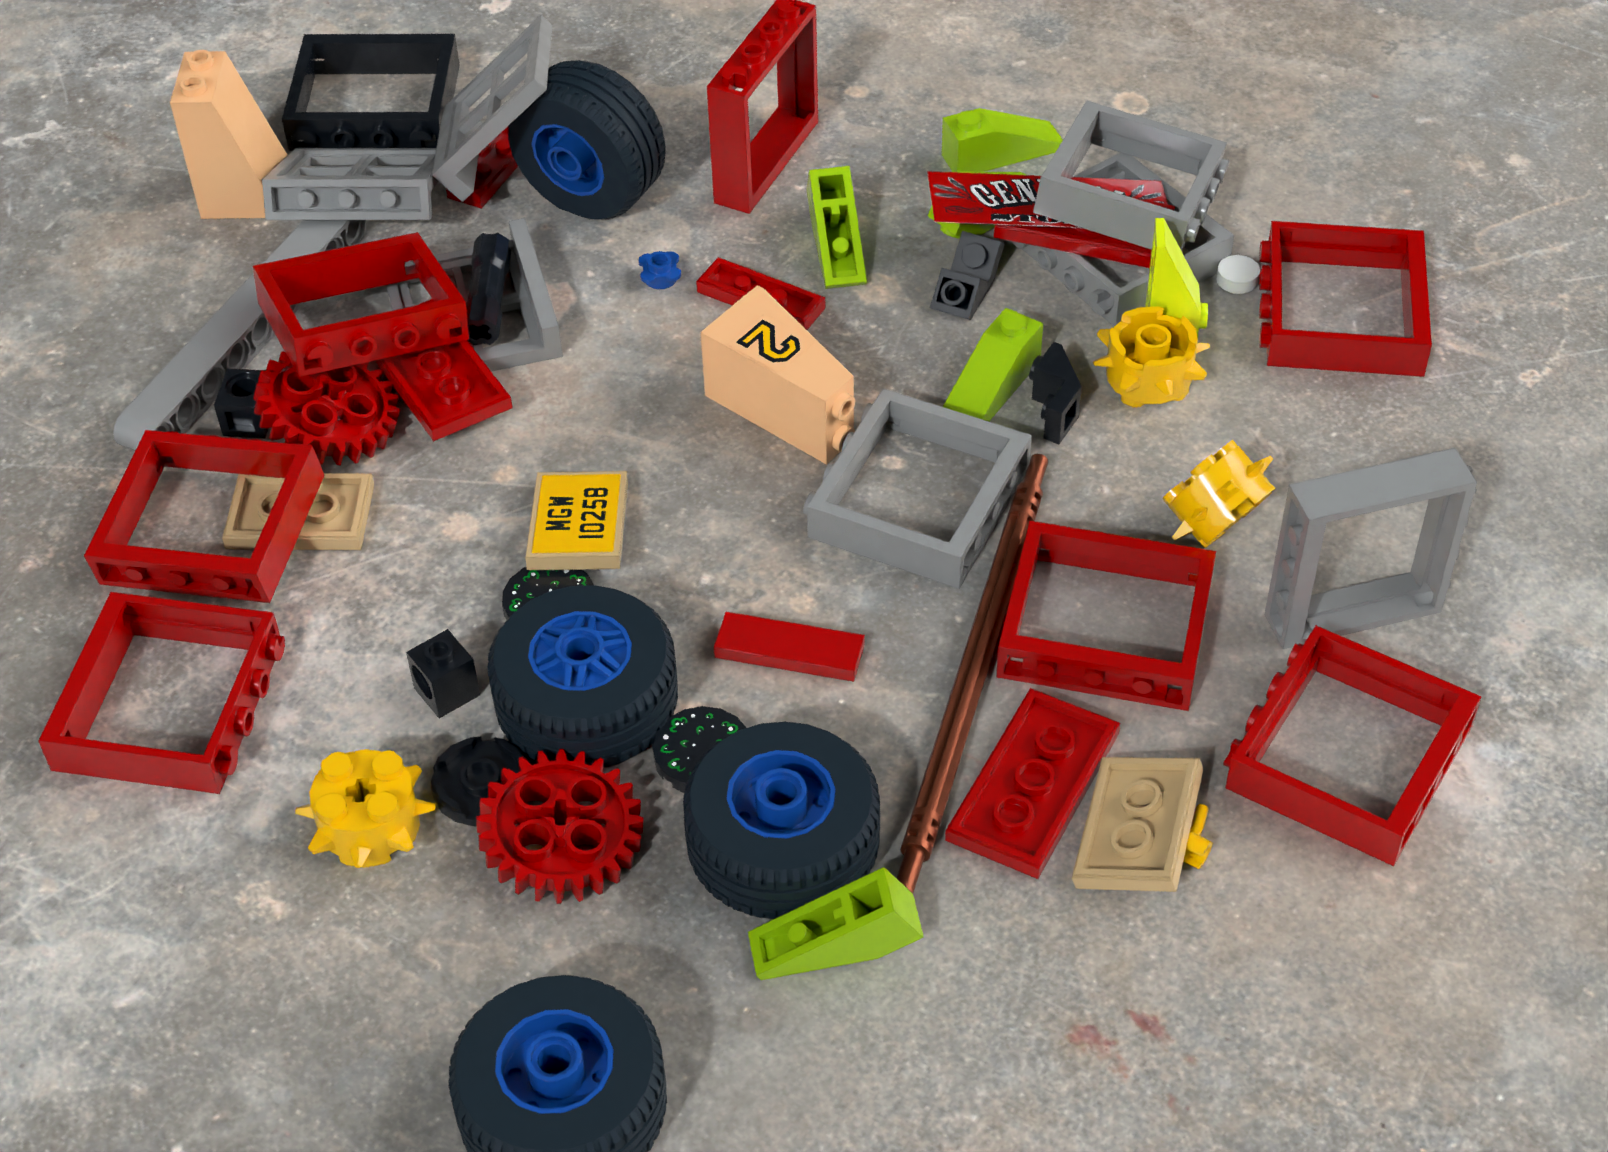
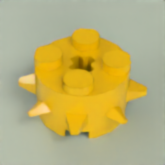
(1151, 356)
(1218, 494)
(364, 807)

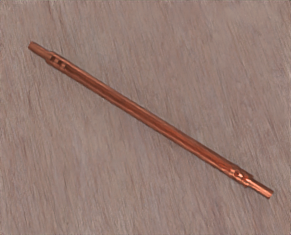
(970, 678)

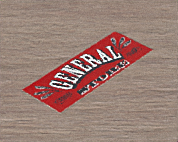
(1012, 198)

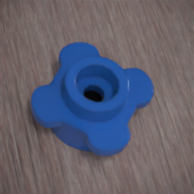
(660, 269)

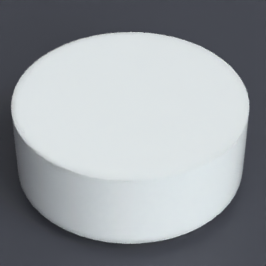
(1238, 274)

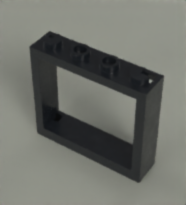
(370, 55)

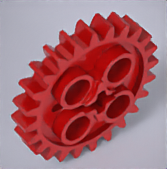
(331, 410)
(559, 826)

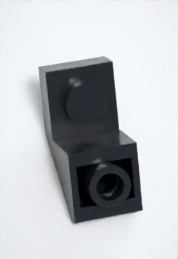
(970, 277)
(1058, 390)

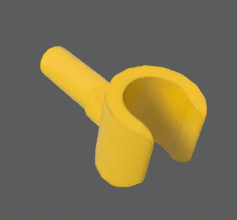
(1197, 846)

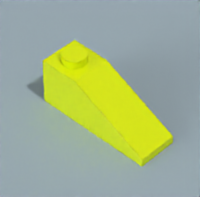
(1172, 281)

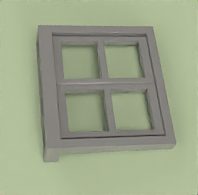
(462, 132)
(351, 184)
(529, 296)

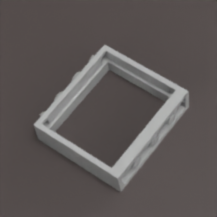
(1118, 214)
(1106, 298)
(900, 546)
(1380, 602)

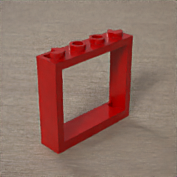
(745, 168)
(1346, 247)
(353, 270)
(201, 573)
(1095, 669)
(1377, 676)
(87, 686)

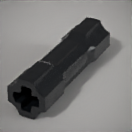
(490, 265)

